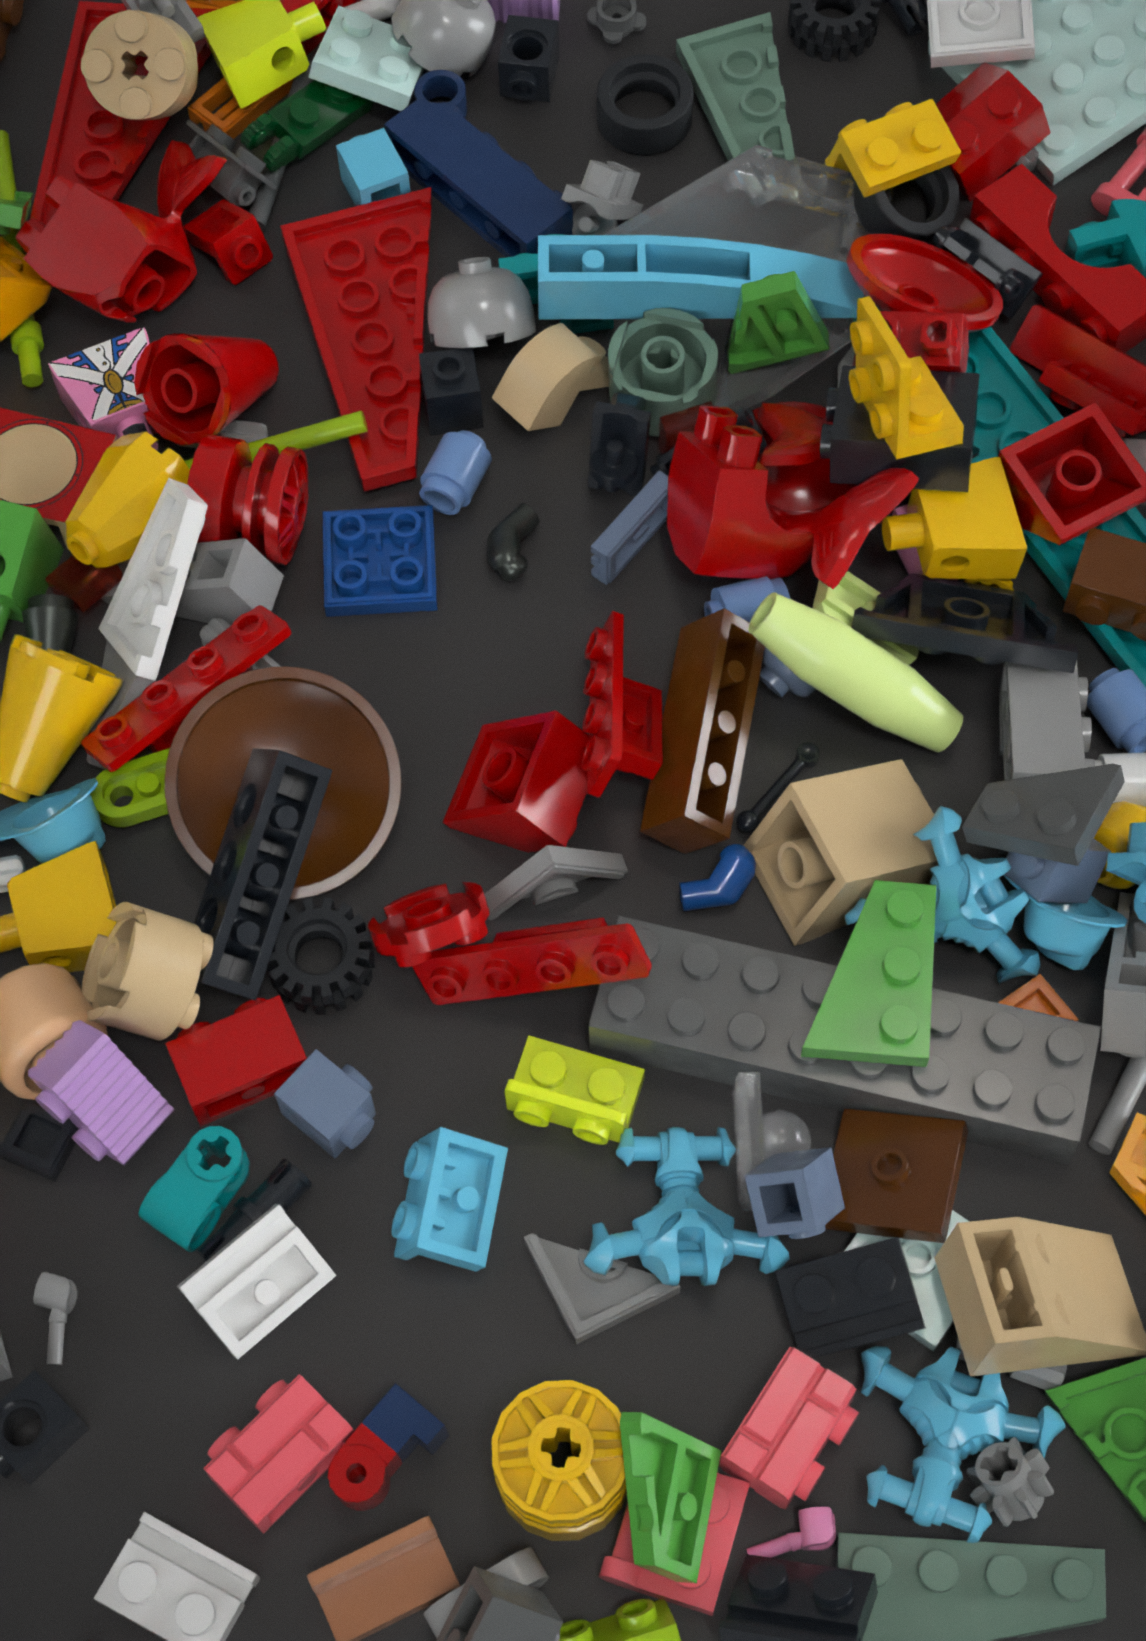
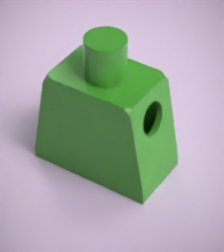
(26, 558)

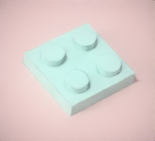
(366, 60)

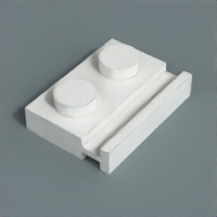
(256, 1281)
(176, 1585)

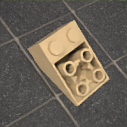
(1037, 1296)

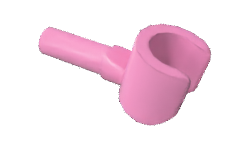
(815, 1534)

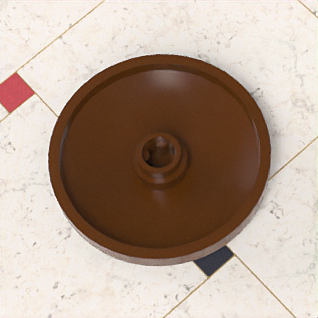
(307, 718)

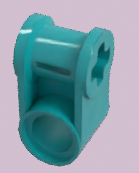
(191, 1194)

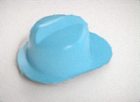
(54, 822)
(1069, 930)

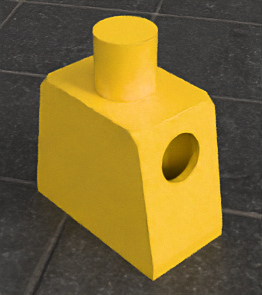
(963, 532)
(60, 909)

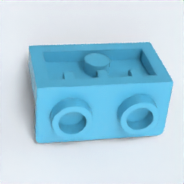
(449, 1199)

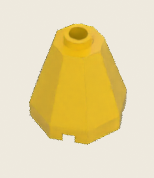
(120, 499)

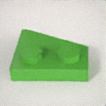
(668, 1495)

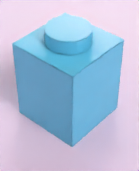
(372, 168)

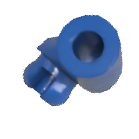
(725, 884)

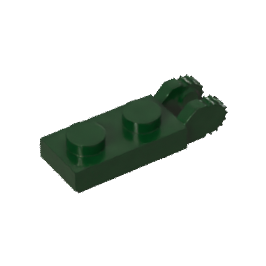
(304, 122)

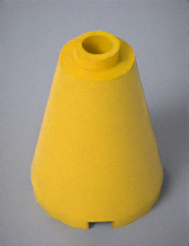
(45, 713)

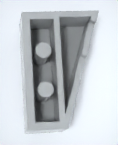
(1042, 722)

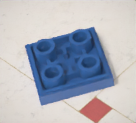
(379, 561)

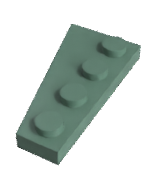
(739, 85)
(974, 1589)

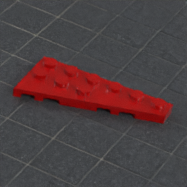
(84, 137)
(367, 306)

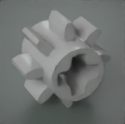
(1010, 1481)

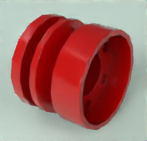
(249, 499)

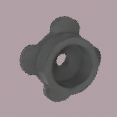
(616, 19)

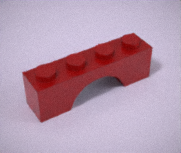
(1099, 300)

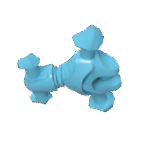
(972, 900)
(683, 1230)
(954, 1419)

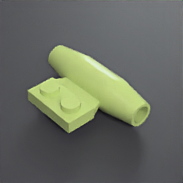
(854, 670)

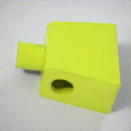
(260, 44)

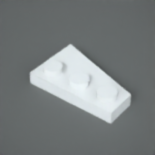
(153, 582)

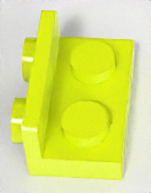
(574, 1091)

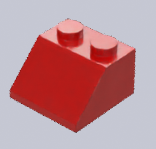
(992, 124)
(1072, 476)
(522, 783)

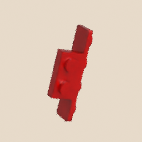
(1084, 369)
(164, 704)
(621, 715)
(535, 962)

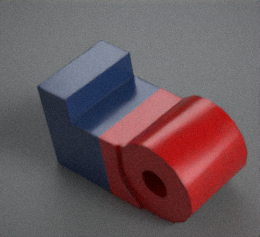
(380, 1446)

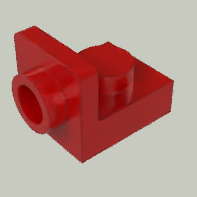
(231, 238)

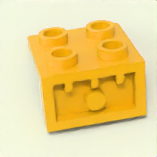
(898, 390)

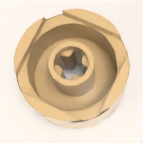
(111, 65)
(146, 972)

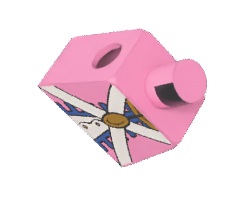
(101, 388)

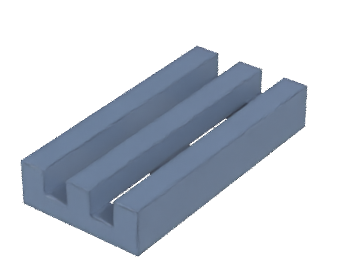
(630, 530)

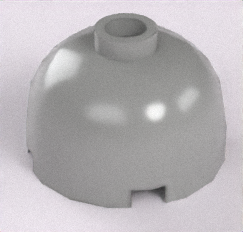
(446, 33)
(479, 306)

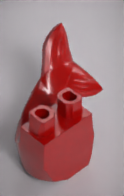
(116, 253)
(934, 336)
(729, 529)

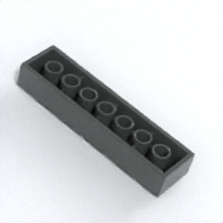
(744, 1008)

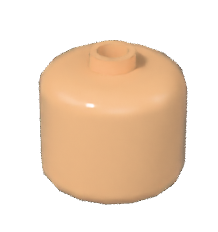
(34, 1012)

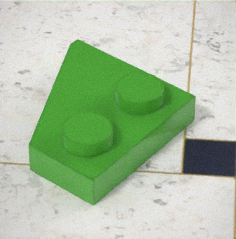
(774, 324)

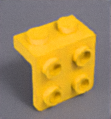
(894, 147)

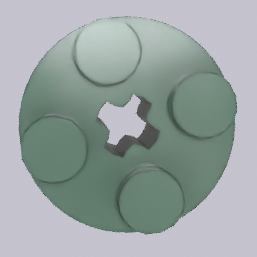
(664, 361)

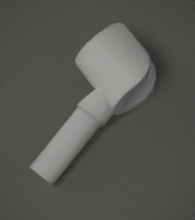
(60, 1296)

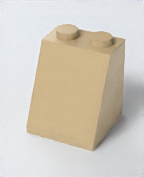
(836, 838)

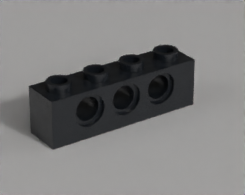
(258, 867)

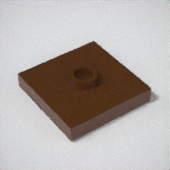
(898, 1174)

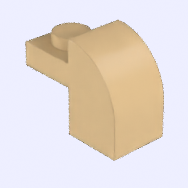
(549, 376)

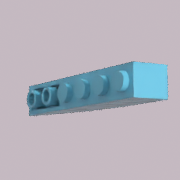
(695, 275)

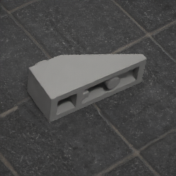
(223, 581)
(1126, 986)

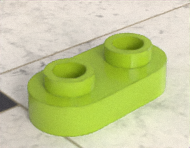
(139, 779)

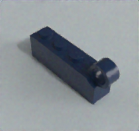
(472, 172)

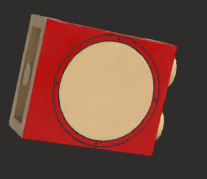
(47, 463)

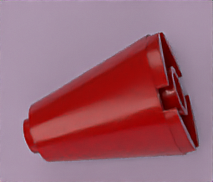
(201, 382)

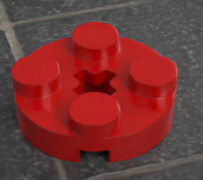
(430, 921)

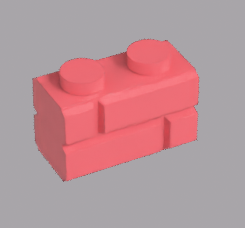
(789, 1429)
(278, 1451)

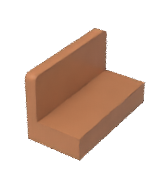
(384, 1581)

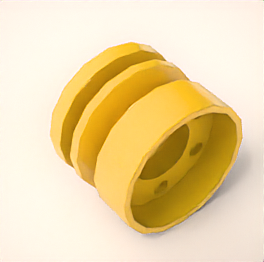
(569, 1499)

